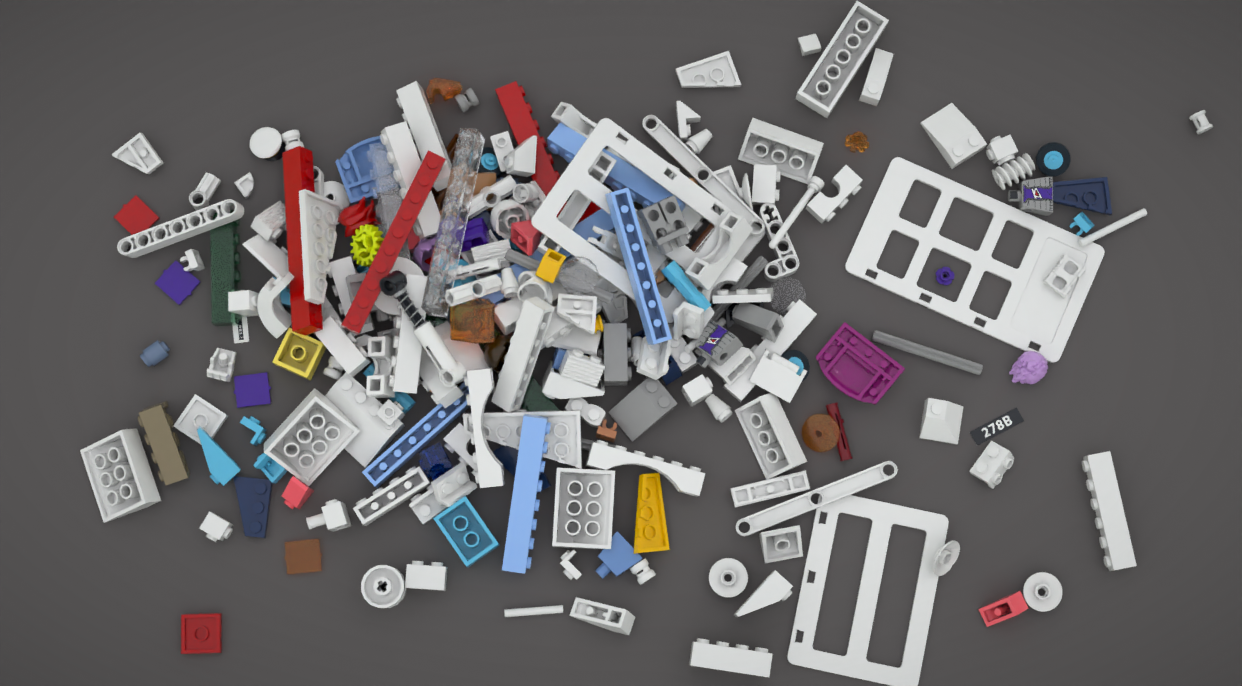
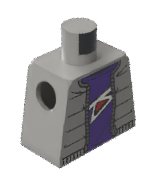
(1034, 196)
(716, 345)

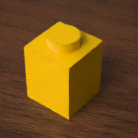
(550, 265)

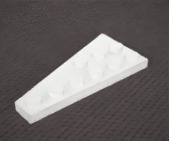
(318, 240)
(563, 439)

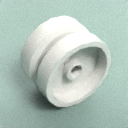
(372, 584)

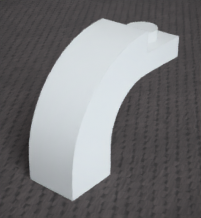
(573, 119)
(270, 308)

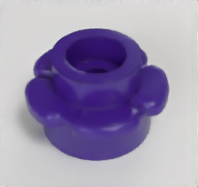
(939, 276)

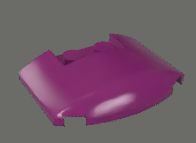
(857, 366)

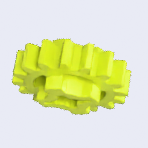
(366, 244)

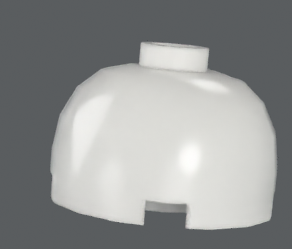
(504, 214)

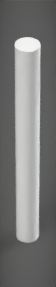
(1112, 227)

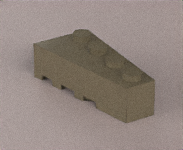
(164, 443)

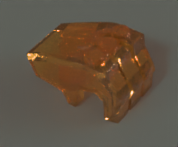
(446, 87)

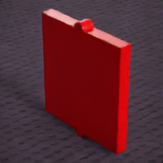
(136, 216)

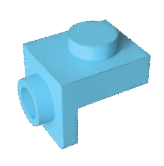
(253, 424)
(270, 468)

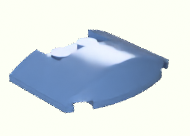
(355, 171)

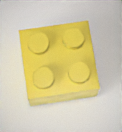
(299, 354)

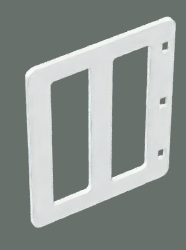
(577, 178)
(854, 662)

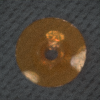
(828, 428)

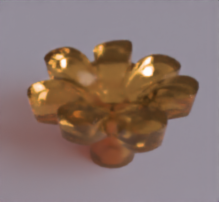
(857, 141)

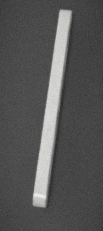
(694, 166)
(829, 494)

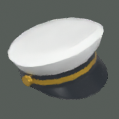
(267, 144)

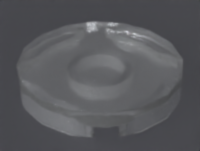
(579, 276)
(785, 292)

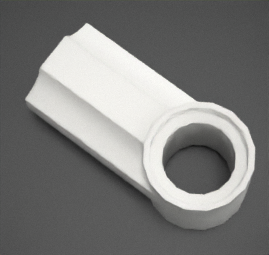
(204, 190)

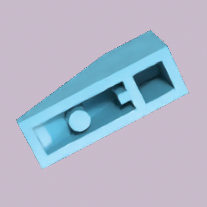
(219, 462)

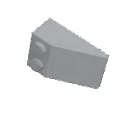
(642, 408)

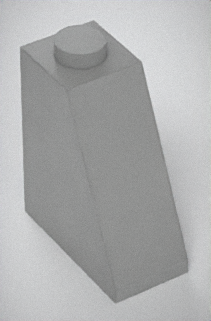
(758, 320)

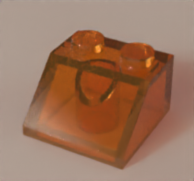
(473, 321)

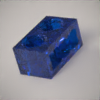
(435, 461)

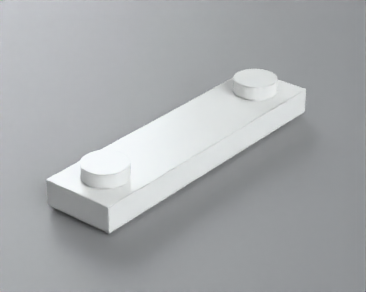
(770, 489)

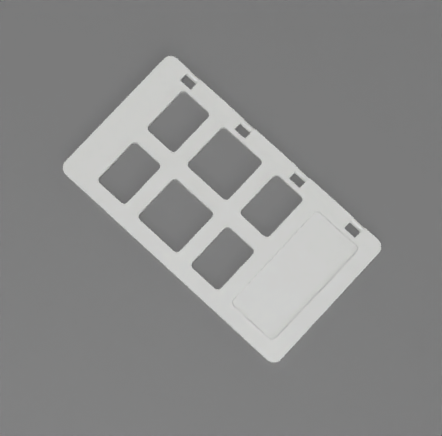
(1030, 309)

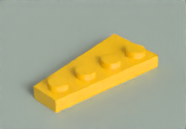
(650, 516)

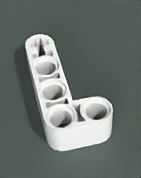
(782, 257)

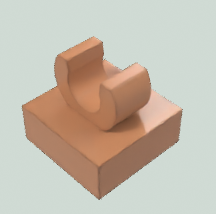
(605, 433)

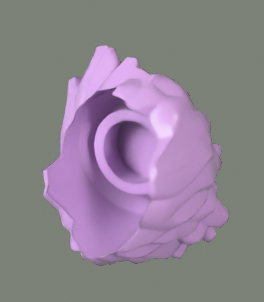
(424, 251)
(1029, 368)

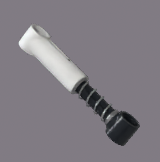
(449, 369)

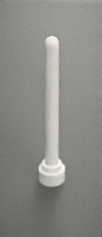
(814, 185)

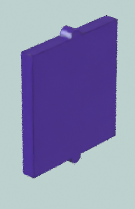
(177, 282)
(252, 390)

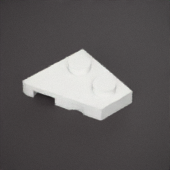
(578, 310)

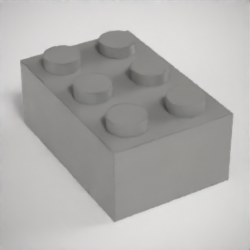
(617, 354)

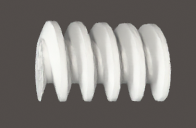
(1013, 170)

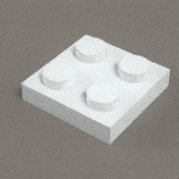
(200, 414)

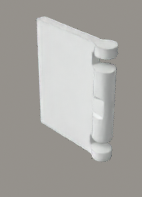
(777, 376)

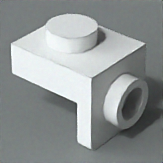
(390, 412)
(570, 571)

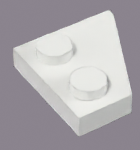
(139, 154)

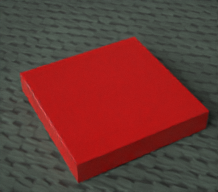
(201, 633)

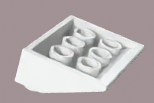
(361, 410)
(310, 437)
(120, 474)
(583, 508)

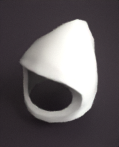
(529, 281)

